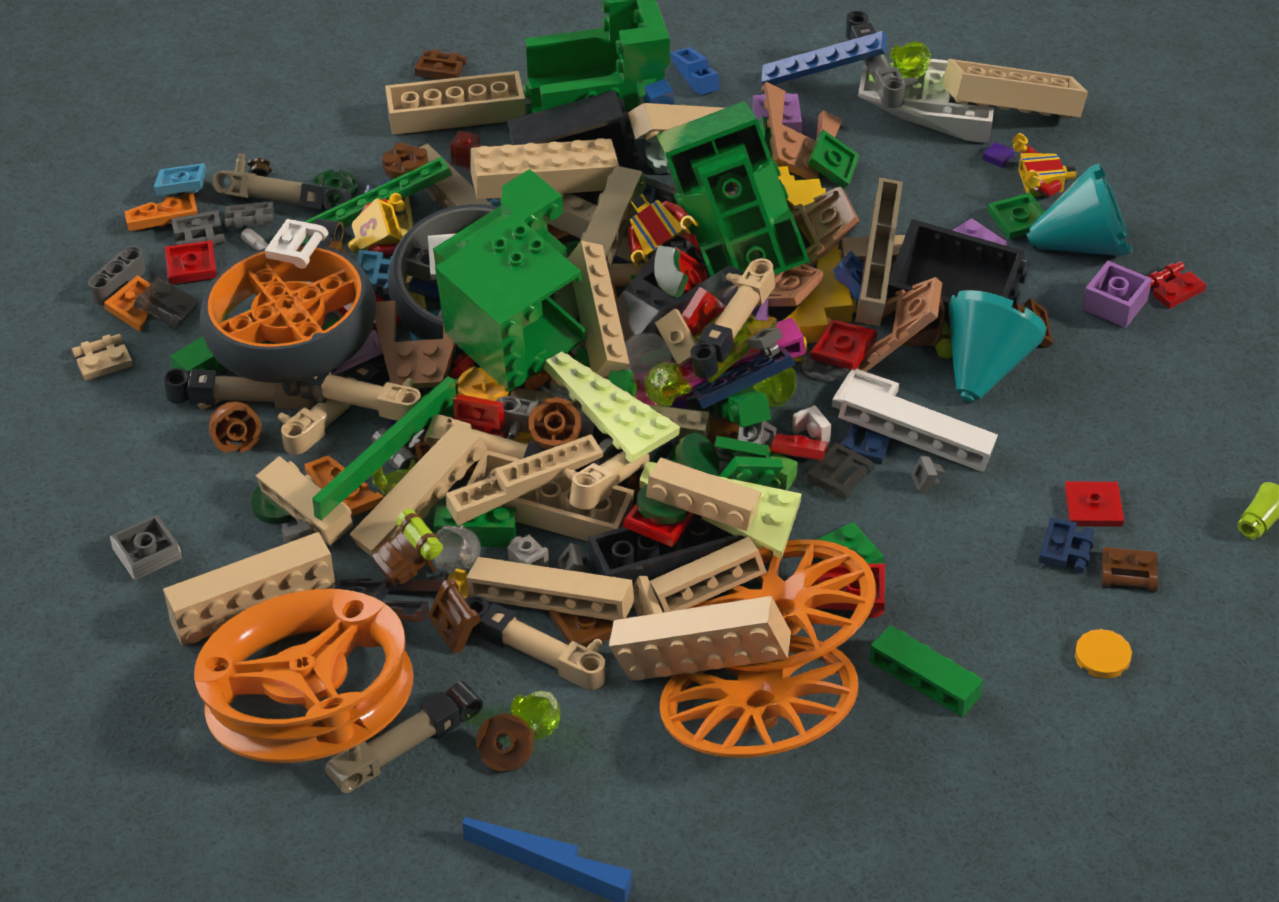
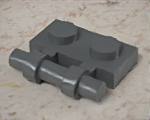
(249, 214)
(198, 225)

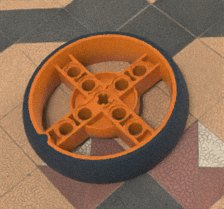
(287, 314)

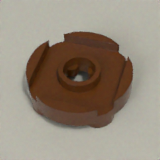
(403, 159)
(491, 749)

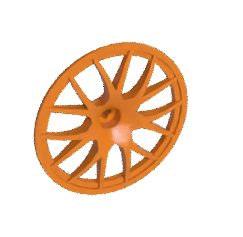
(798, 599)
(758, 702)

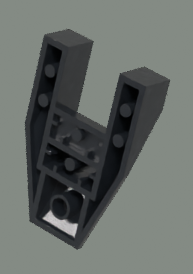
(646, 302)

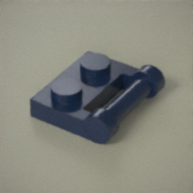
(873, 445)

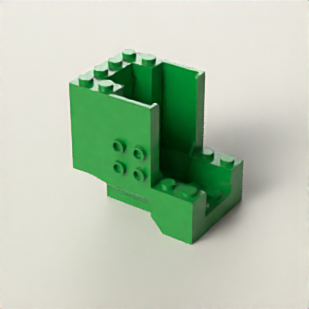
(620, 57)
(736, 224)
(499, 284)

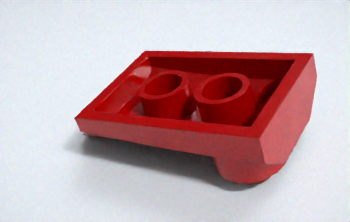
(854, 588)

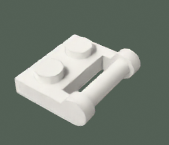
(289, 239)

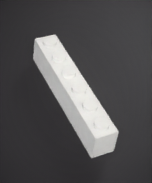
(917, 426)

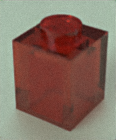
(461, 148)

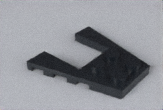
(379, 589)

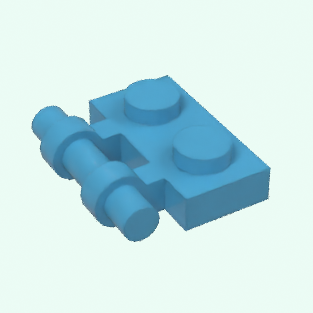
(372, 264)

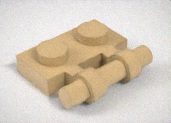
(103, 362)

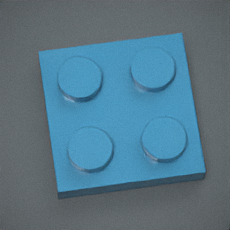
(180, 179)

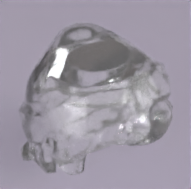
(459, 550)

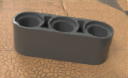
(116, 274)

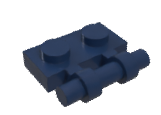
(1058, 541)

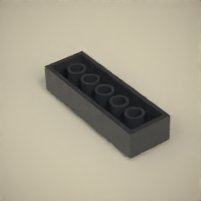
(631, 554)

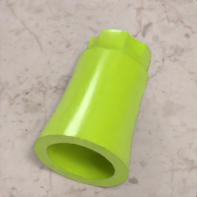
(1261, 512)

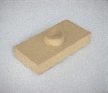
(676, 336)
(644, 598)

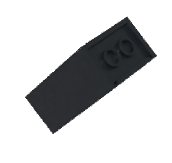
(583, 120)
(958, 263)

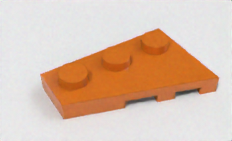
(160, 214)
(326, 469)

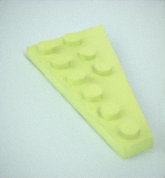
(614, 411)
(772, 522)

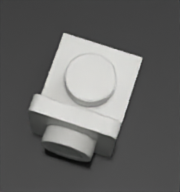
(814, 422)

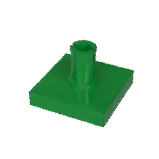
(742, 448)

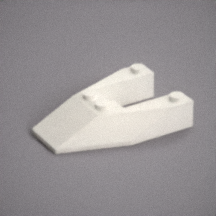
(930, 106)

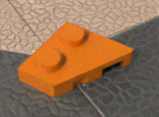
(122, 303)

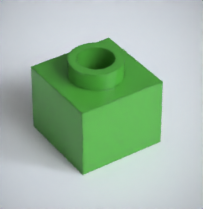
(787, 475)

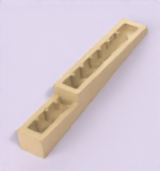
(520, 478)

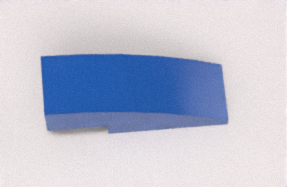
(696, 70)
(659, 93)

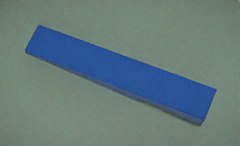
(551, 857)

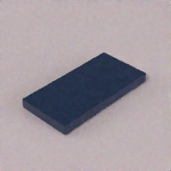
(742, 377)

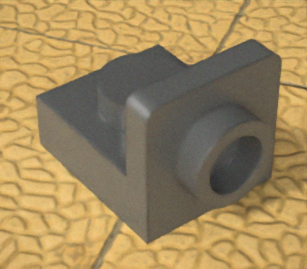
(758, 433)

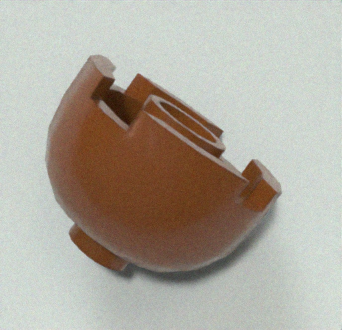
(234, 422)
(554, 423)

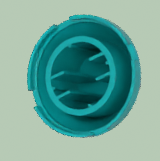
(1083, 219)
(988, 340)

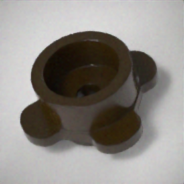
(260, 167)

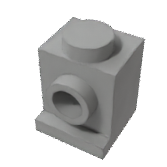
(527, 551)

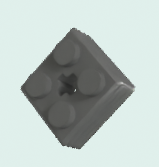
(146, 547)

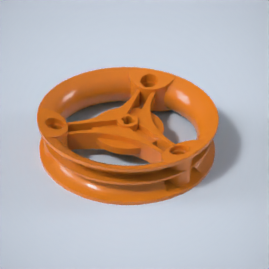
(303, 675)

